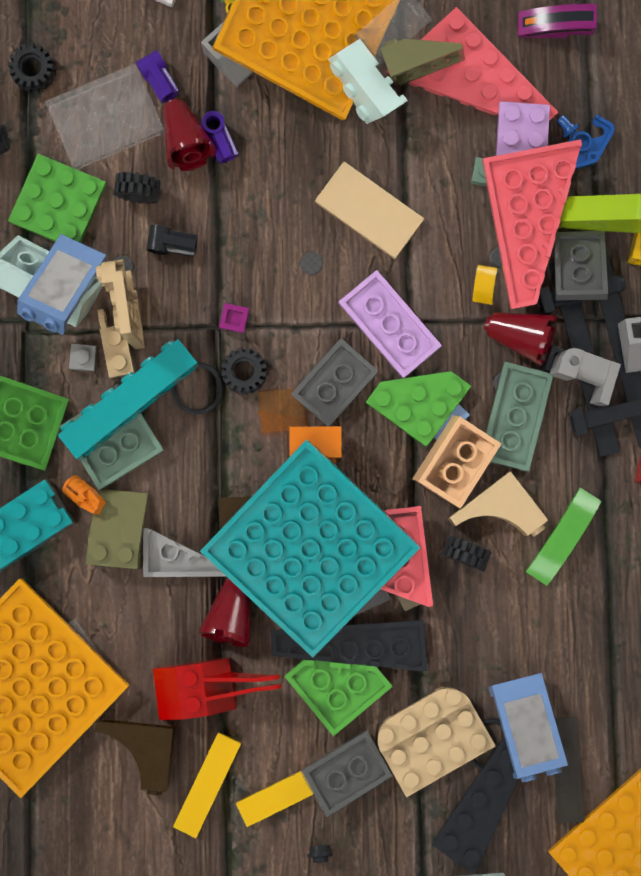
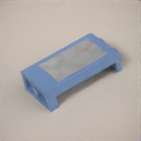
(59, 284)
(529, 727)

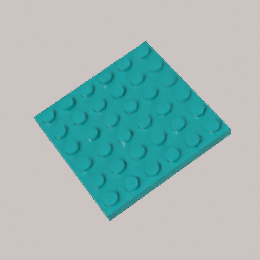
(310, 548)

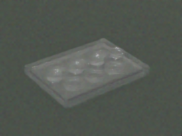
(104, 116)

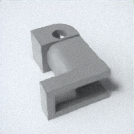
(590, 369)

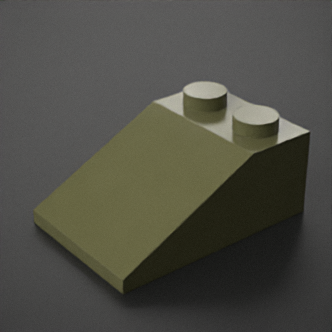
(417, 58)
(118, 530)

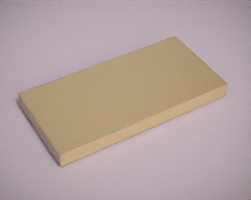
(369, 210)

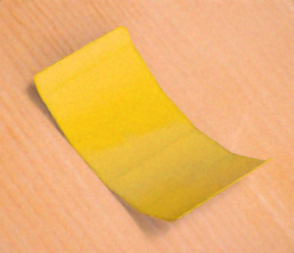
(484, 284)

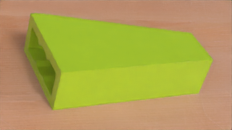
(603, 213)

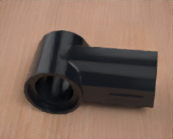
(164, 241)

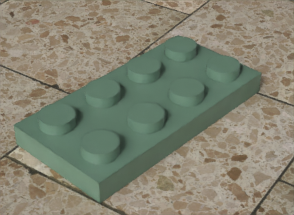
(518, 414)

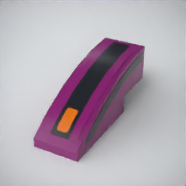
(558, 21)

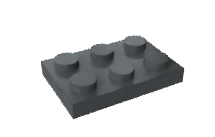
(580, 266)
(334, 383)
(346, 773)

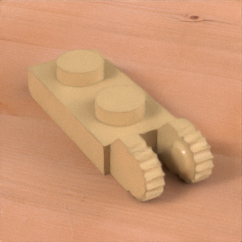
(115, 348)

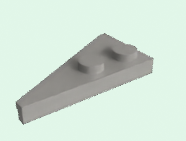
(170, 559)

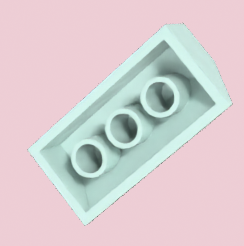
(19, 264)

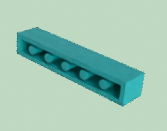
(128, 399)

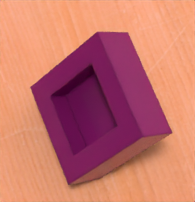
(234, 318)

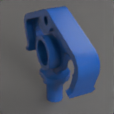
(591, 147)

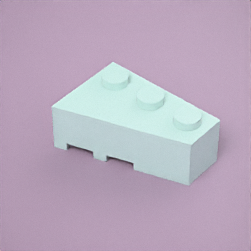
(364, 82)

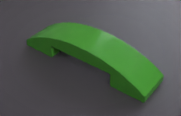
(564, 537)

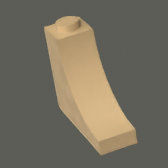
(505, 501)

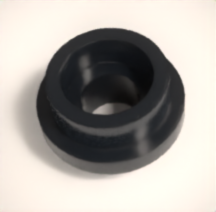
(320, 853)

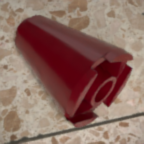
(185, 138)
(523, 333)
(228, 617)

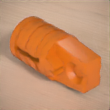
(83, 495)

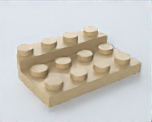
(124, 298)
(432, 738)

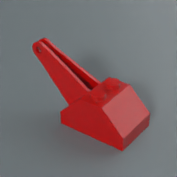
(202, 688)

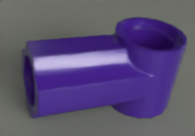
(155, 72)
(220, 137)

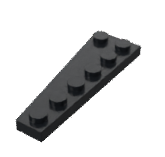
(371, 644)
(478, 812)

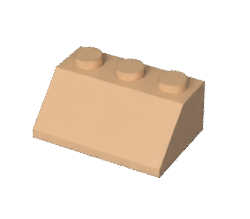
(457, 461)

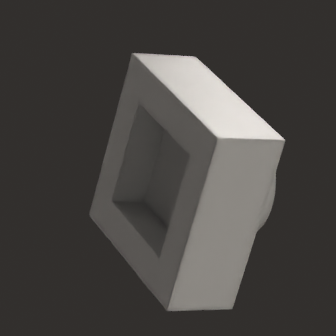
(83, 357)

